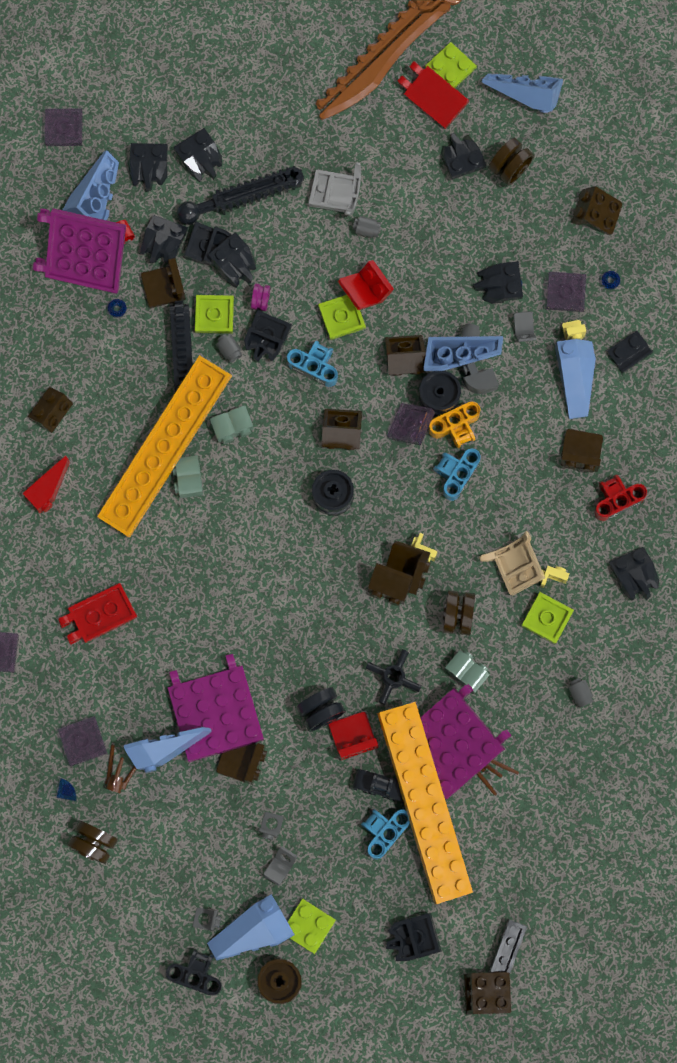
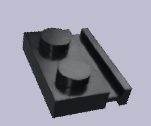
(629, 352)

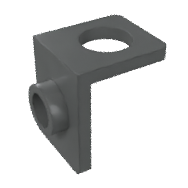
(524, 326)
(270, 833)
(280, 866)
(214, 922)

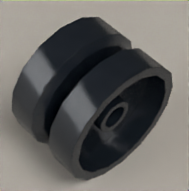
(440, 382)
(335, 482)
(320, 709)

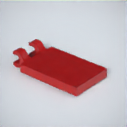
(434, 95)
(99, 614)

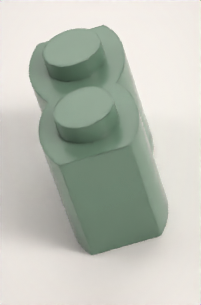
(232, 424)
(188, 477)
(467, 671)

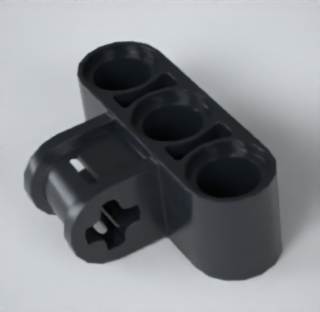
(377, 784)
(199, 968)

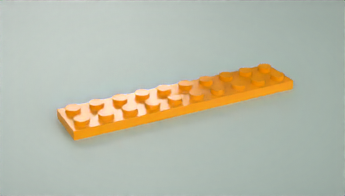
(164, 446)
(425, 803)

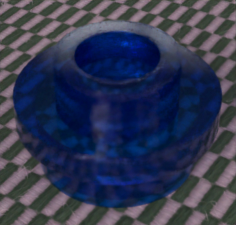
(610, 274)
(117, 302)

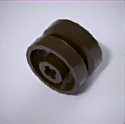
(511, 161)
(456, 612)
(92, 843)
(279, 969)

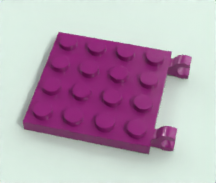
(82, 250)
(217, 703)
(459, 740)

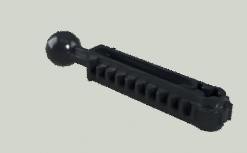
(242, 194)
(181, 341)

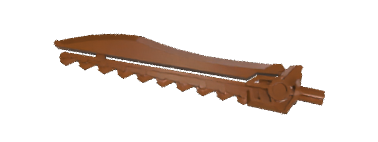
(374, 74)

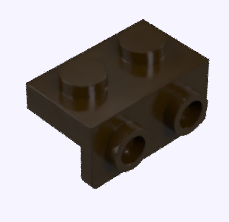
(50, 409)

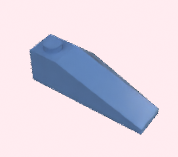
(537, 94)
(93, 191)
(452, 352)
(576, 369)
(153, 753)
(255, 928)

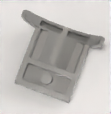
(336, 190)

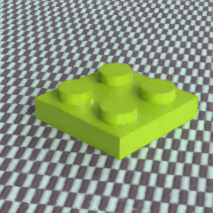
(452, 65)
(214, 314)
(341, 317)
(547, 618)
(310, 926)

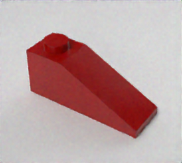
(45, 489)

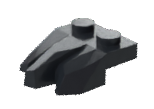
(199, 155)
(462, 157)
(148, 164)
(162, 239)
(204, 241)
(233, 260)
(500, 283)
(267, 335)
(635, 573)
(414, 938)

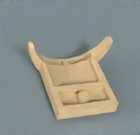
(517, 564)

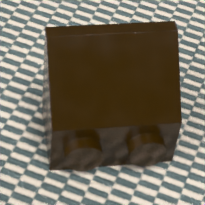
(405, 354)
(341, 429)
(389, 584)

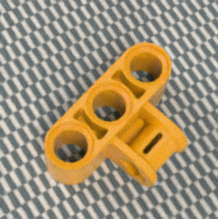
(459, 432)

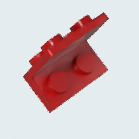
(366, 287)
(353, 736)

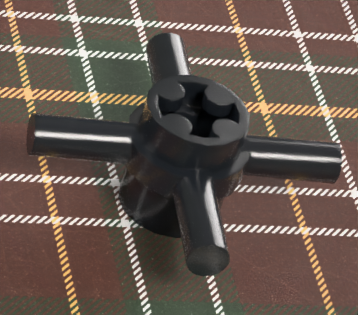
(389, 684)

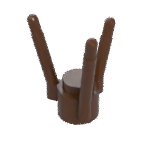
(495, 772)
(115, 782)

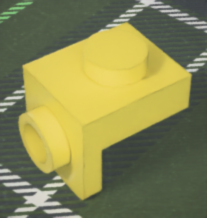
(574, 330)
(417, 543)
(558, 574)

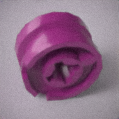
(260, 297)

